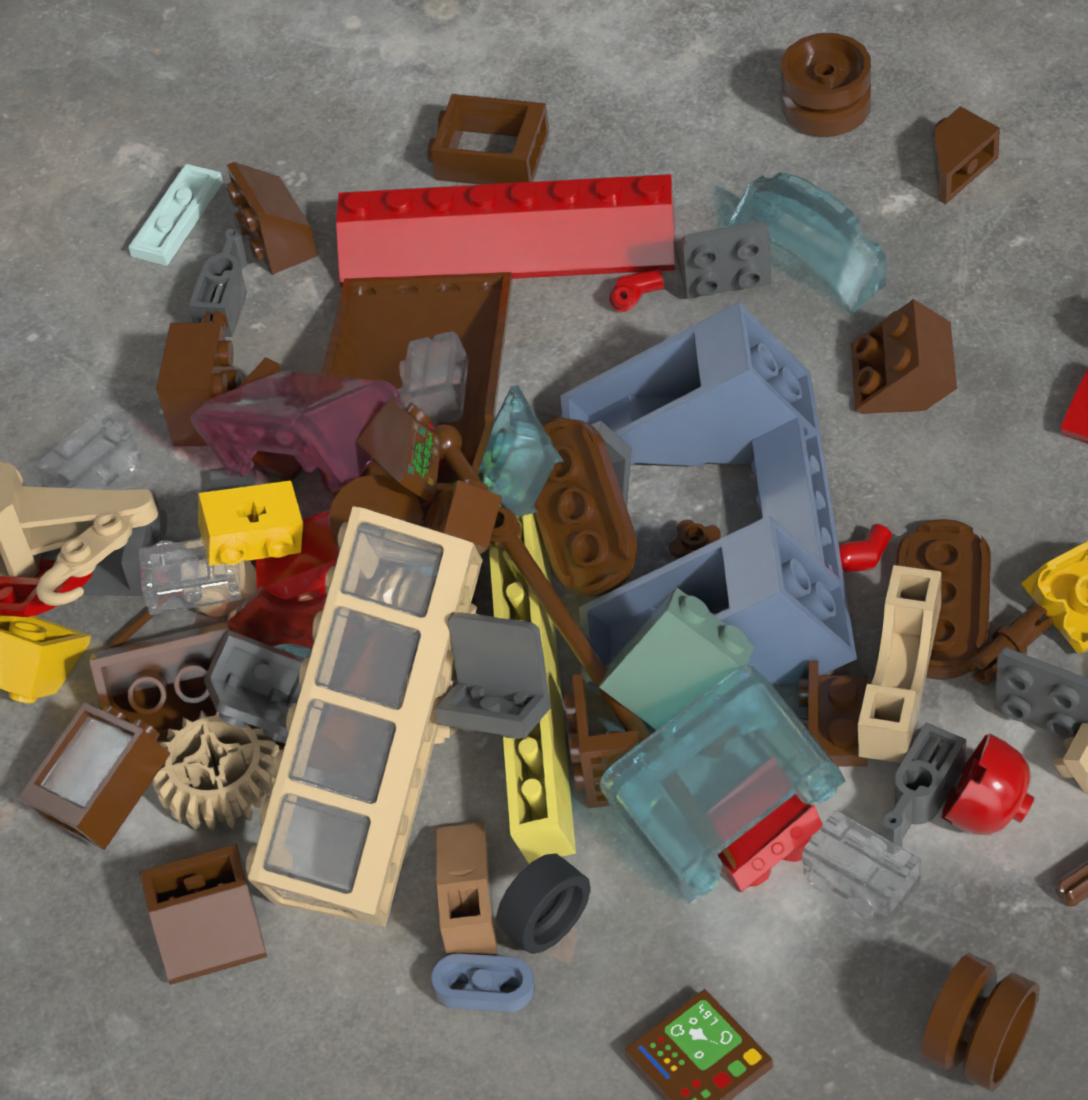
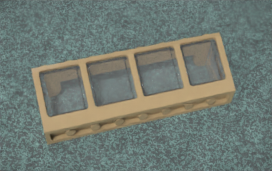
(363, 720)

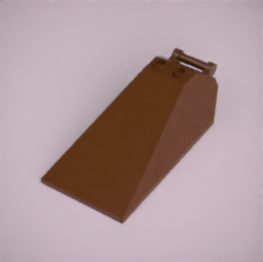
(386, 313)

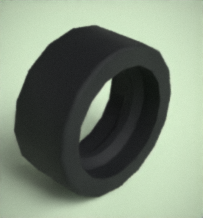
(543, 903)

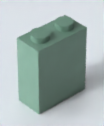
(674, 659)

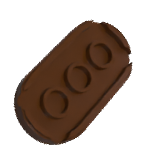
(585, 512)
(965, 590)

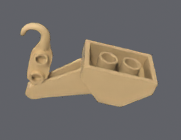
(80, 521)

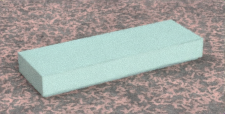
(175, 214)

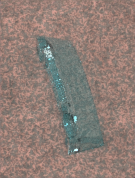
(818, 233)

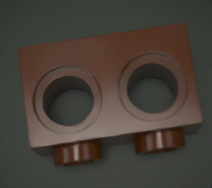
(464, 512)

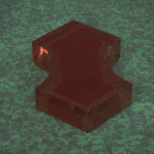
(277, 619)

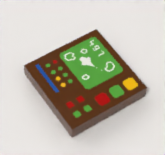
(699, 1053)

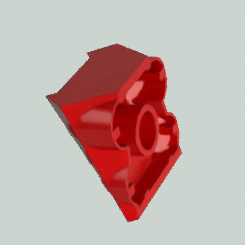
(301, 572)
(773, 839)

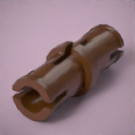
(1016, 637)

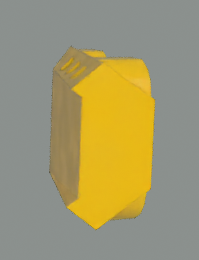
(1063, 592)

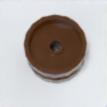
(826, 84)
(979, 1021)

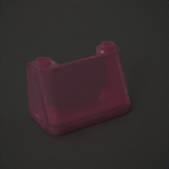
(296, 416)

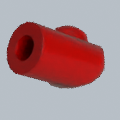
(631, 288)
(865, 554)

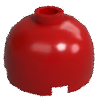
(990, 789)

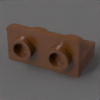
(834, 713)

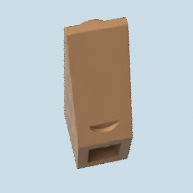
(465, 890)

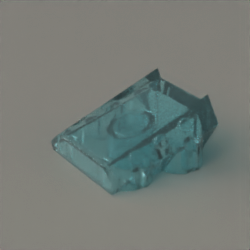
(518, 455)

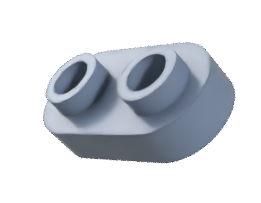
(484, 980)

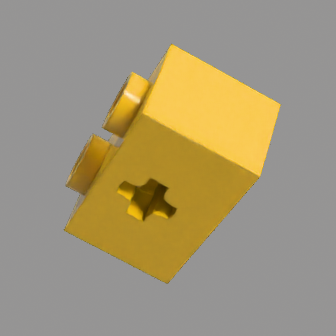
(250, 523)

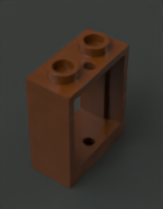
(489, 116)

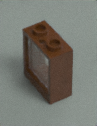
(95, 774)

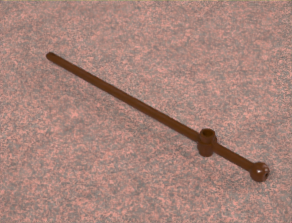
(507, 536)

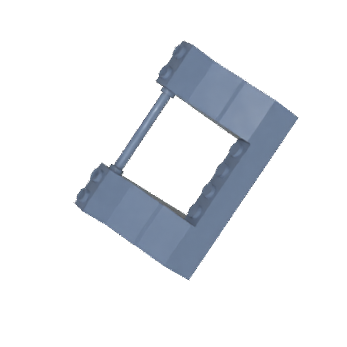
(741, 399)

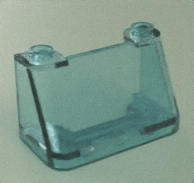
(716, 777)

